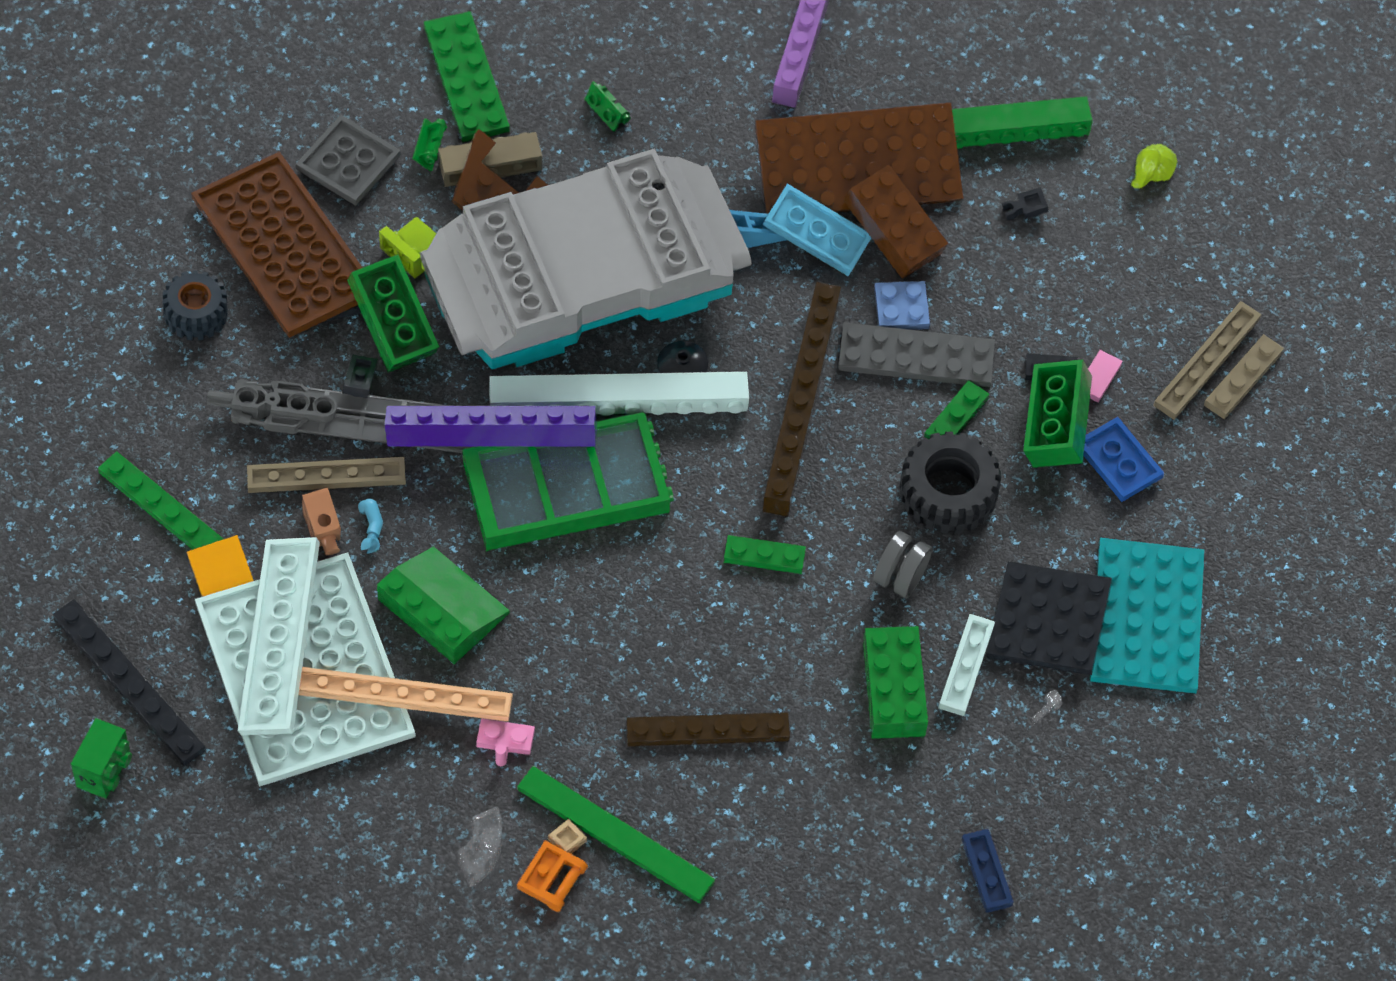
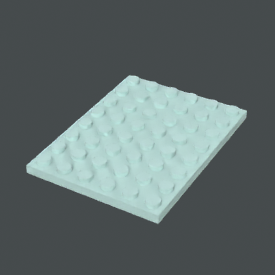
(337, 639)

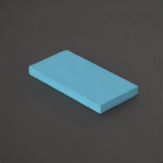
(817, 229)

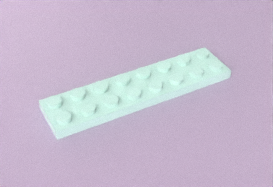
(279, 636)

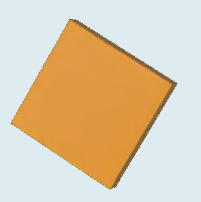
(219, 566)

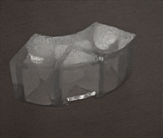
(484, 847)

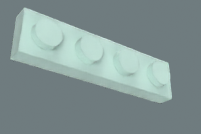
(966, 665)

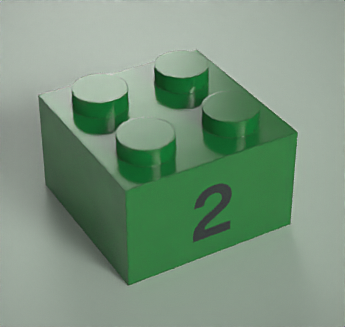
(101, 758)

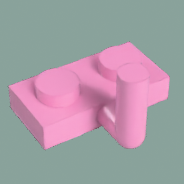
(505, 738)

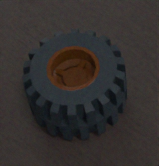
(195, 305)

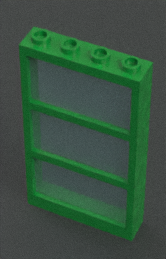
(565, 490)

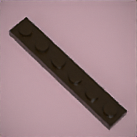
(708, 729)

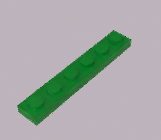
(157, 502)

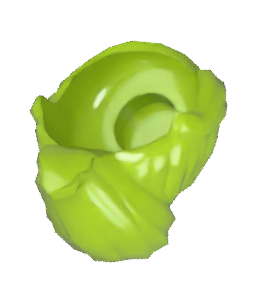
(1155, 164)

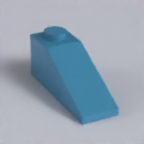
(752, 229)

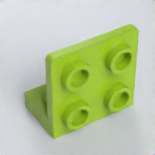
(408, 244)

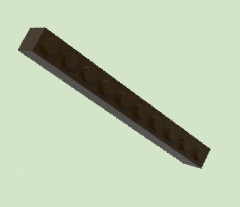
(801, 399)

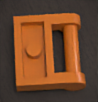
(544, 871)

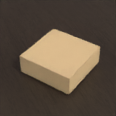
(567, 837)

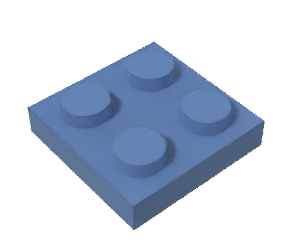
(902, 305)

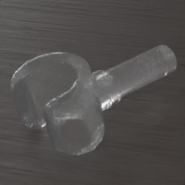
(1053, 701)

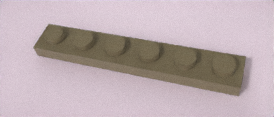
(1207, 360)
(326, 474)

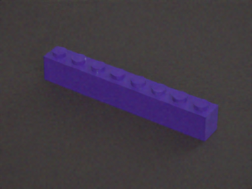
(491, 426)

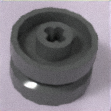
(903, 564)

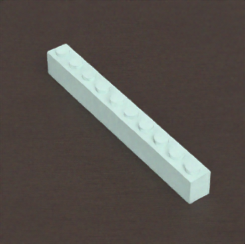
(627, 392)

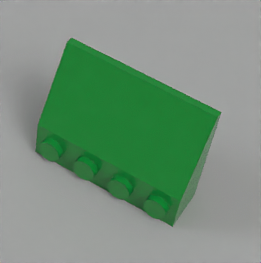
(441, 603)

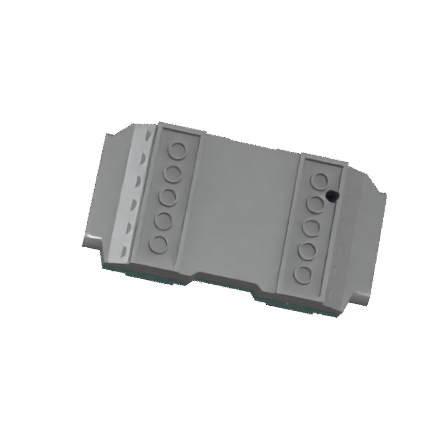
(548, 263)

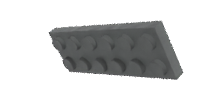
(916, 354)

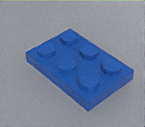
(1120, 459)

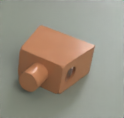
(322, 520)

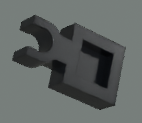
(1029, 203)

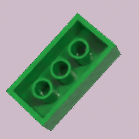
(393, 313)
(1058, 413)
(895, 682)

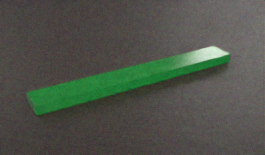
(616, 834)

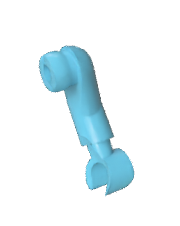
(370, 508)

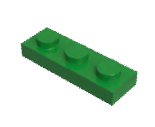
(959, 411)
(764, 554)

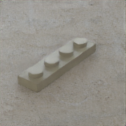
(1243, 376)

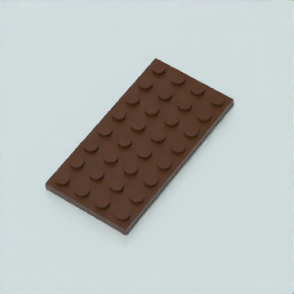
(839, 150)
(281, 242)

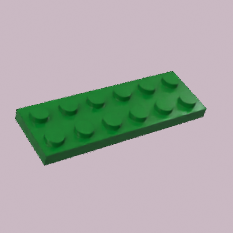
(466, 76)

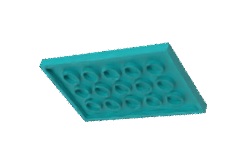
(1150, 615)

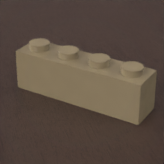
(508, 157)

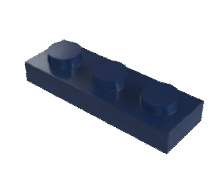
(987, 870)

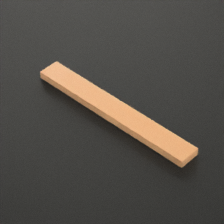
(405, 694)

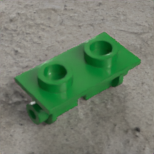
(603, 104)
(429, 143)

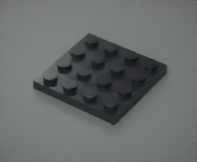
(1049, 618)

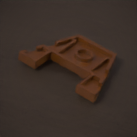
(477, 180)

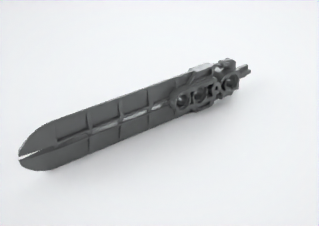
(346, 416)

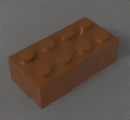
(895, 221)

